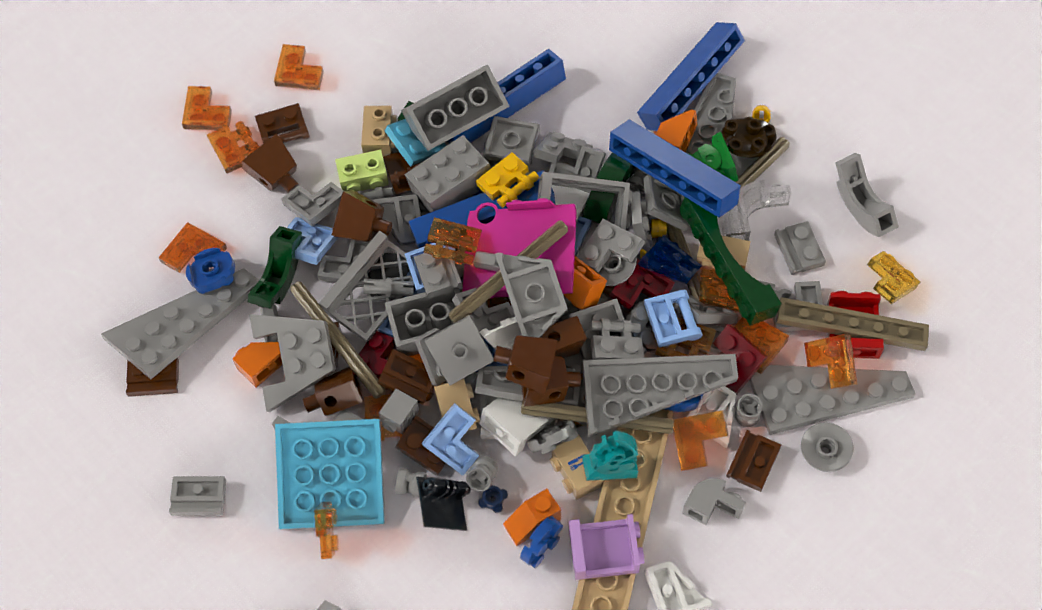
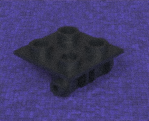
(442, 503)

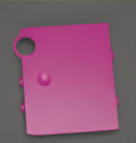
(515, 230)

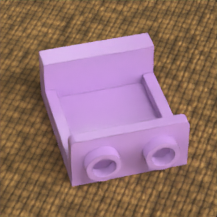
(605, 548)

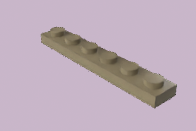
(857, 324)

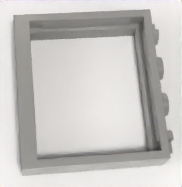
(623, 190)

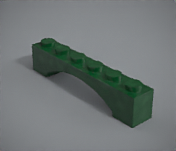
(754, 299)

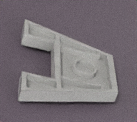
(304, 354)

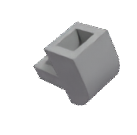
(711, 495)

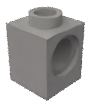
(398, 412)

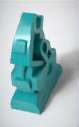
(612, 458)

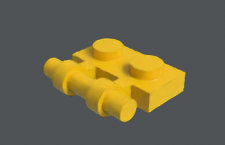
(503, 175)

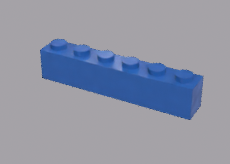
(691, 75)
(522, 88)
(674, 168)
(460, 211)

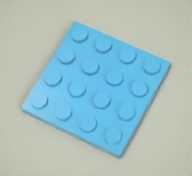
(329, 464)

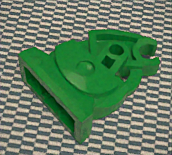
(717, 157)

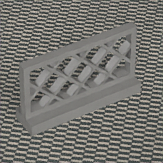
(352, 279)

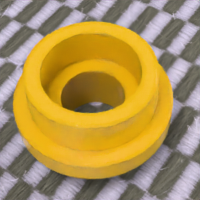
(658, 228)

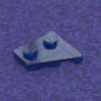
(670, 261)

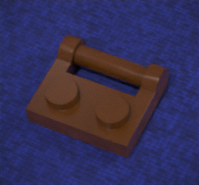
(281, 121)

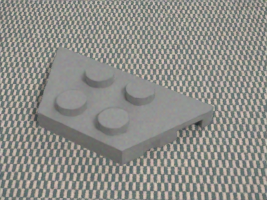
(532, 292)

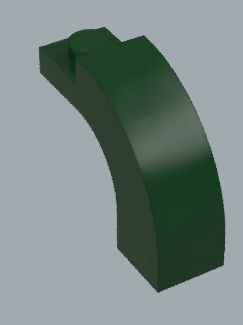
(602, 204)
(279, 268)

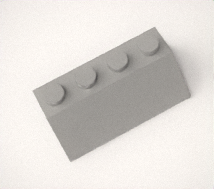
(455, 108)

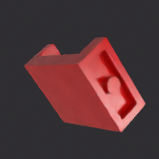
(861, 302)

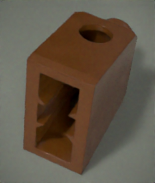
(272, 165)
(359, 218)
(569, 337)
(528, 361)
(557, 387)
(335, 393)

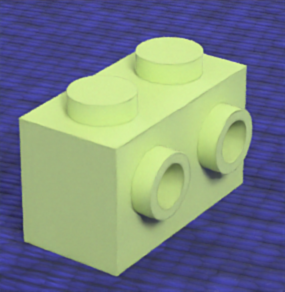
(362, 171)

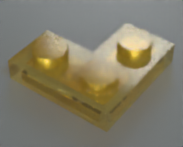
(895, 280)

